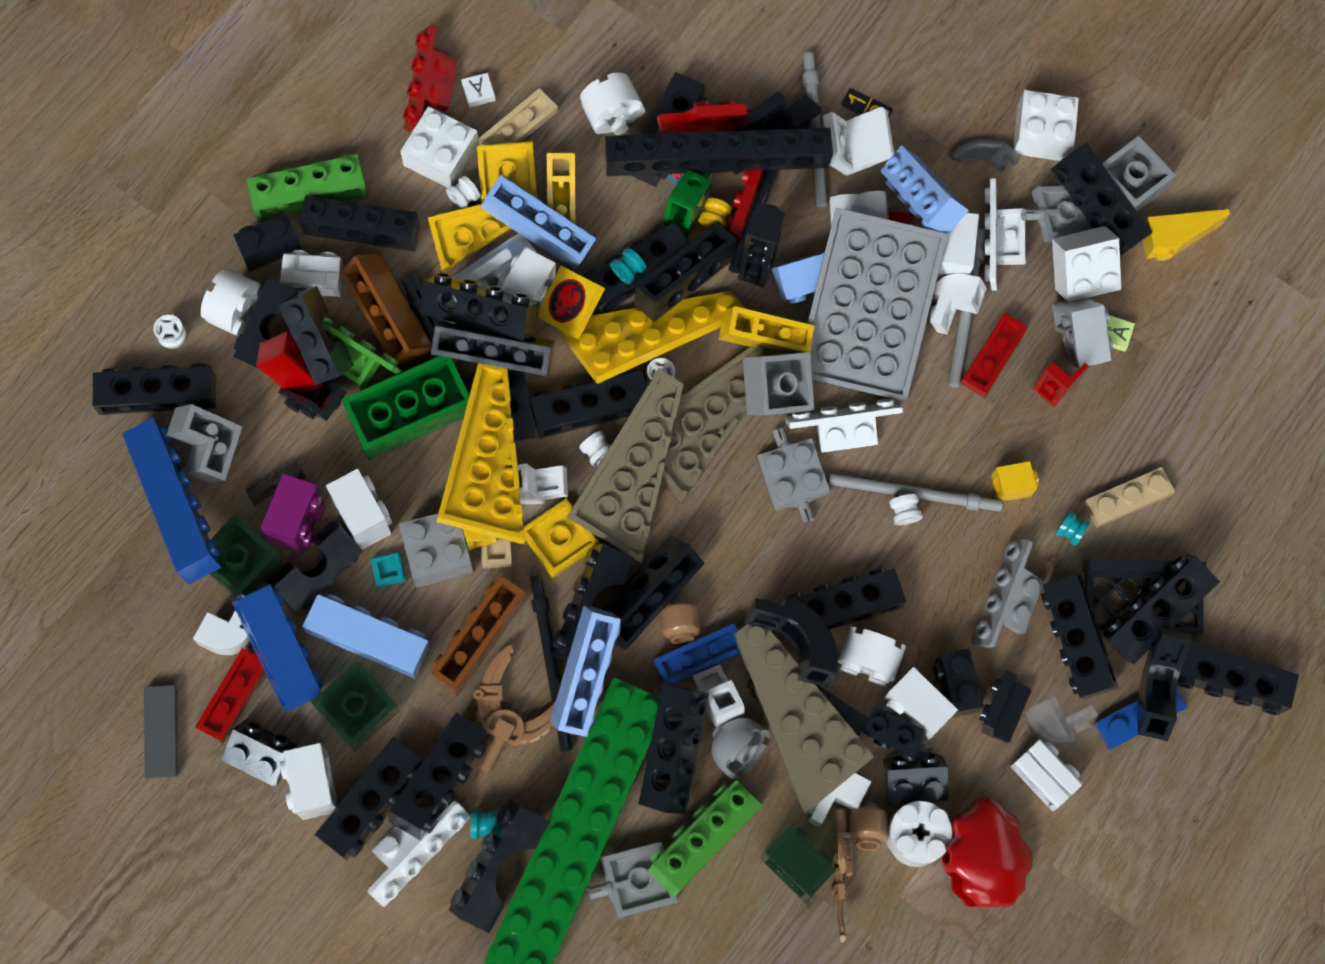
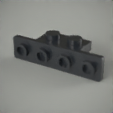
(776, 115)

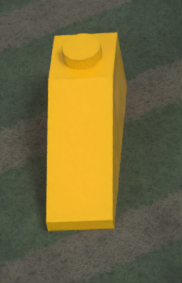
(561, 183)
(1179, 231)
(765, 331)

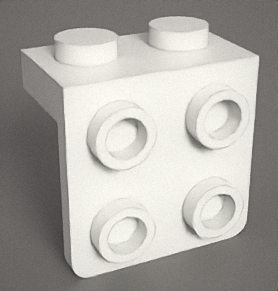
(860, 140)

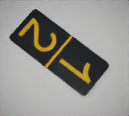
(861, 103)

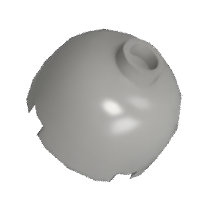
(738, 745)

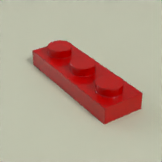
(743, 203)
(994, 355)
(231, 696)

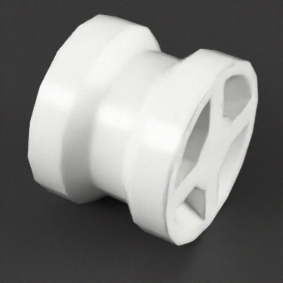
(463, 193)
(169, 325)
(660, 363)
(595, 447)
(906, 509)

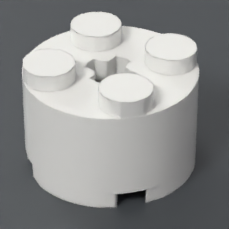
(611, 104)
(230, 301)
(871, 655)
(932, 823)

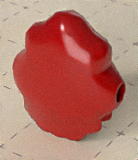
(987, 855)

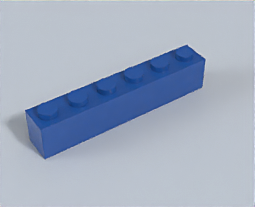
(172, 501)

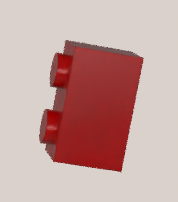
(284, 364)

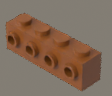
(386, 309)
(478, 636)

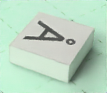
(478, 90)

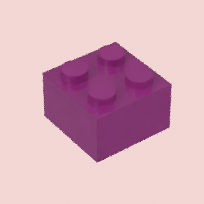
(293, 514)

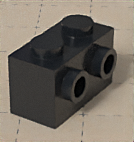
(266, 241)
(959, 681)

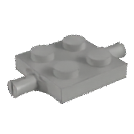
(1055, 213)
(793, 475)
(630, 883)

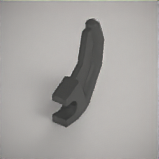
(985, 149)

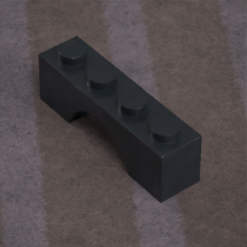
(603, 569)
(514, 831)

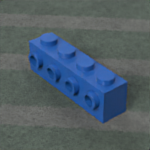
(277, 647)

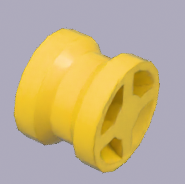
(715, 212)

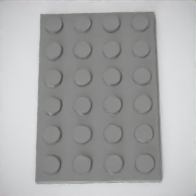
(873, 303)

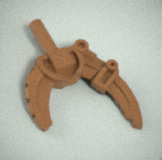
(504, 724)
(843, 864)

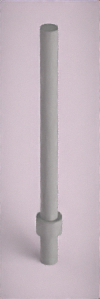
(811, 81)
(965, 319)
(971, 501)

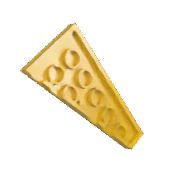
(629, 337)
(484, 469)

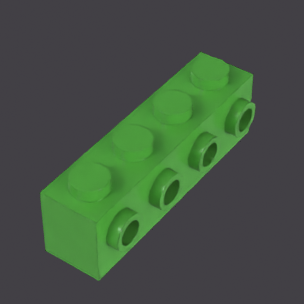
(286, 189)
(704, 838)

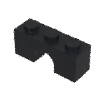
(304, 318)
(258, 319)
(335, 551)

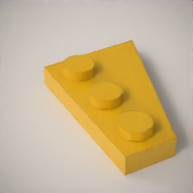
(463, 234)

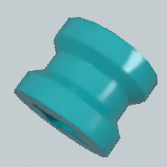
(628, 266)
(1072, 527)
(482, 822)

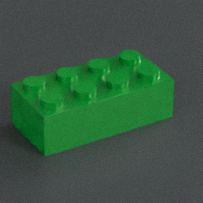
(407, 406)

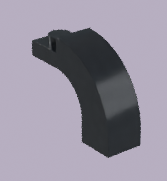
(805, 631)
(1159, 683)

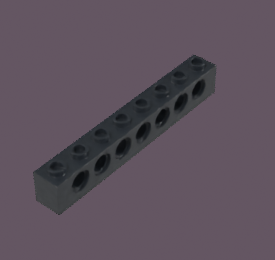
(718, 151)

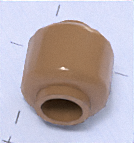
(680, 621)
(868, 826)

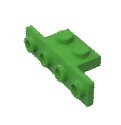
(362, 355)

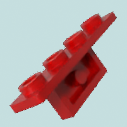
(431, 79)
(703, 118)

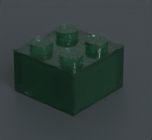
(244, 559)
(355, 706)
(799, 863)

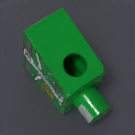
(689, 194)

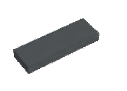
(160, 732)

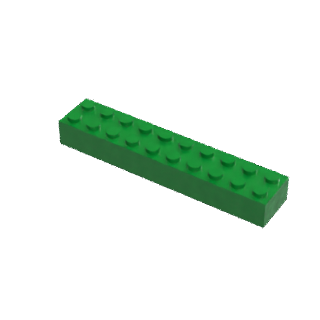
(577, 829)

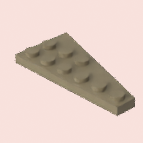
(705, 422)
(627, 481)
(806, 728)

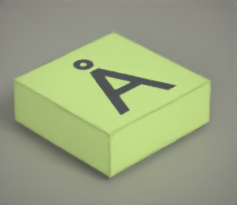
(1120, 332)

